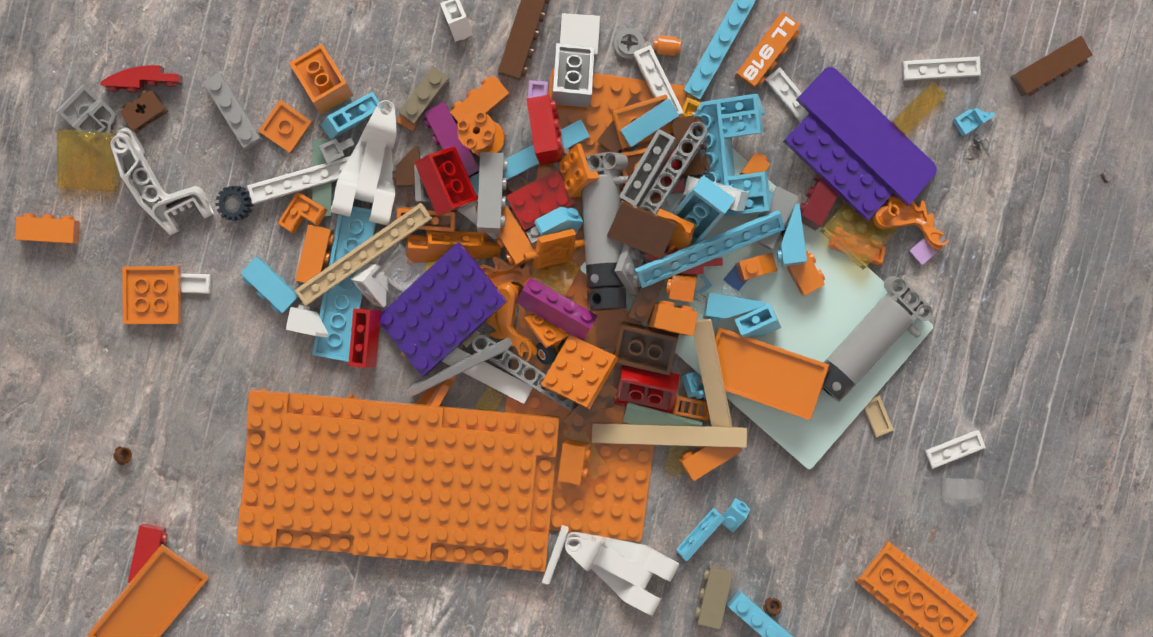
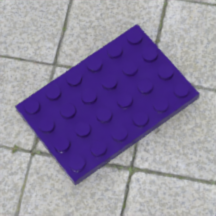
(441, 309)

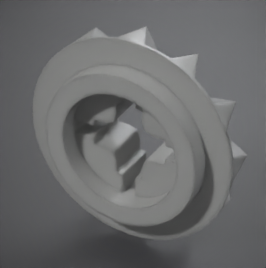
(623, 36)

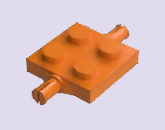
(554, 249)

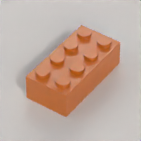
(673, 319)

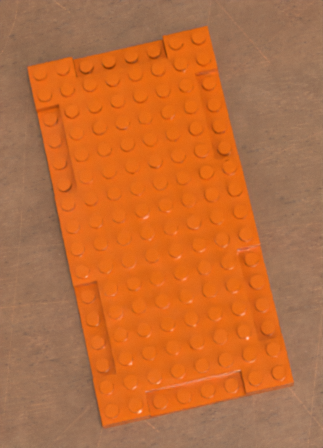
(397, 480)

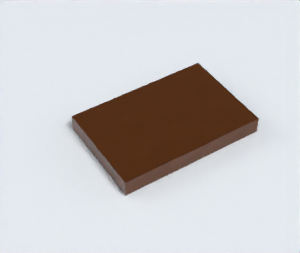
(641, 229)

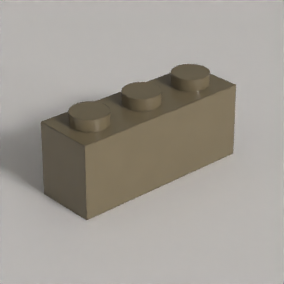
(424, 96)
(713, 597)

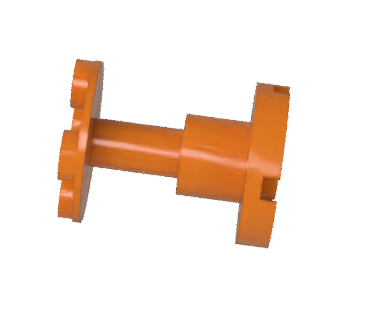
(481, 133)

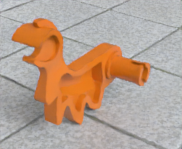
(898, 214)
(505, 273)
(504, 321)

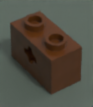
(153, 110)

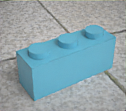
(269, 285)

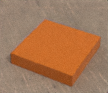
(285, 126)

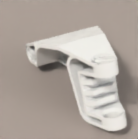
(130, 160)
(370, 169)
(623, 566)

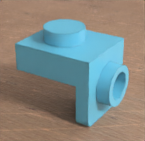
(735, 515)

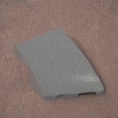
(87, 112)

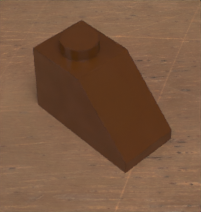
(405, 172)

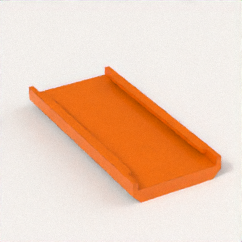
(915, 595)

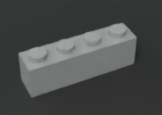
(233, 111)
(649, 168)
(490, 192)

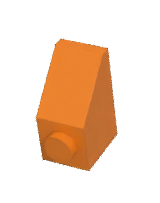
(756, 266)

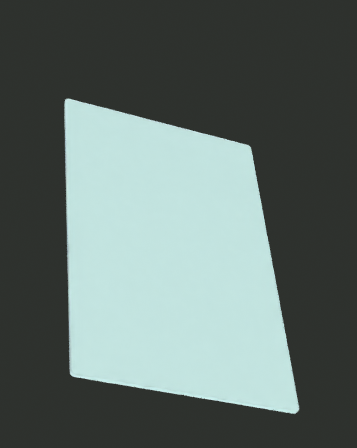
(810, 327)

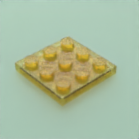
(86, 160)
(855, 236)

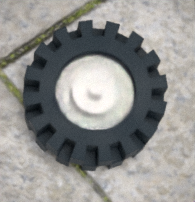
(234, 203)

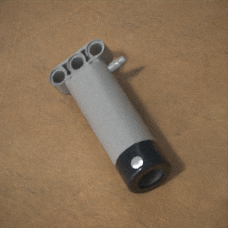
(874, 337)

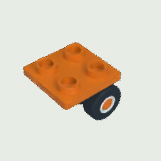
(550, 338)

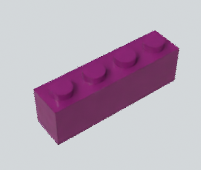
(446, 134)
(556, 309)

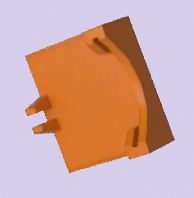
(576, 171)
(682, 234)

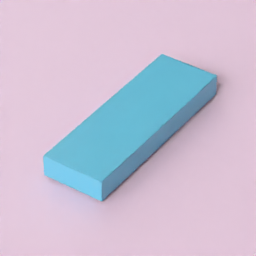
(649, 122)
(700, 534)

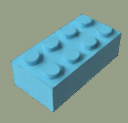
(703, 207)

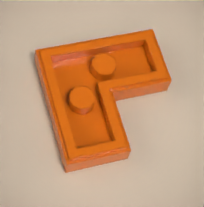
(301, 208)

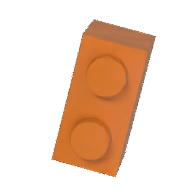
(807, 276)
(574, 462)

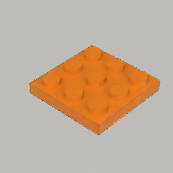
(151, 294)
(579, 371)

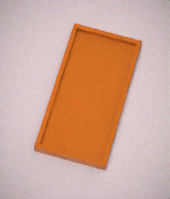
(770, 374)
(151, 598)

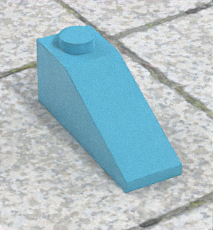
(350, 116)
(792, 247)
(726, 306)

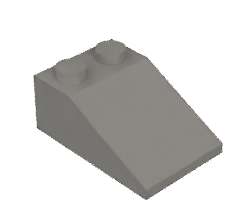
(573, 75)

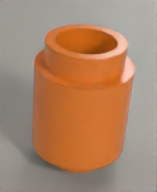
(667, 45)

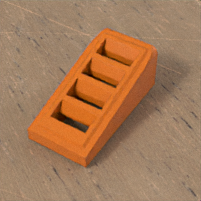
(705, 415)

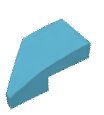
(971, 119)

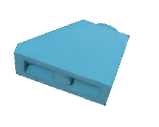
(559, 220)
(758, 322)

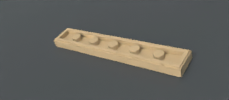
(711, 374)

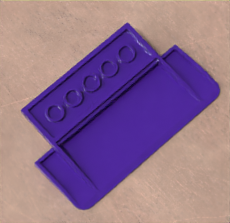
(857, 146)

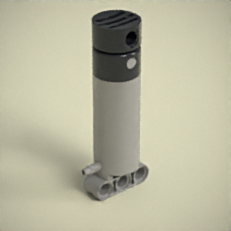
(602, 253)

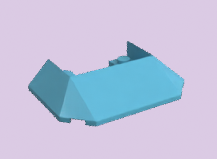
(730, 119)

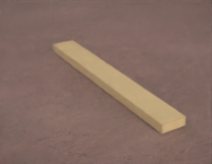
(363, 254)
(669, 435)

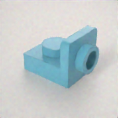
(693, 385)

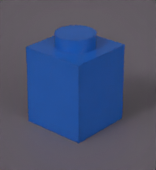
(733, 279)

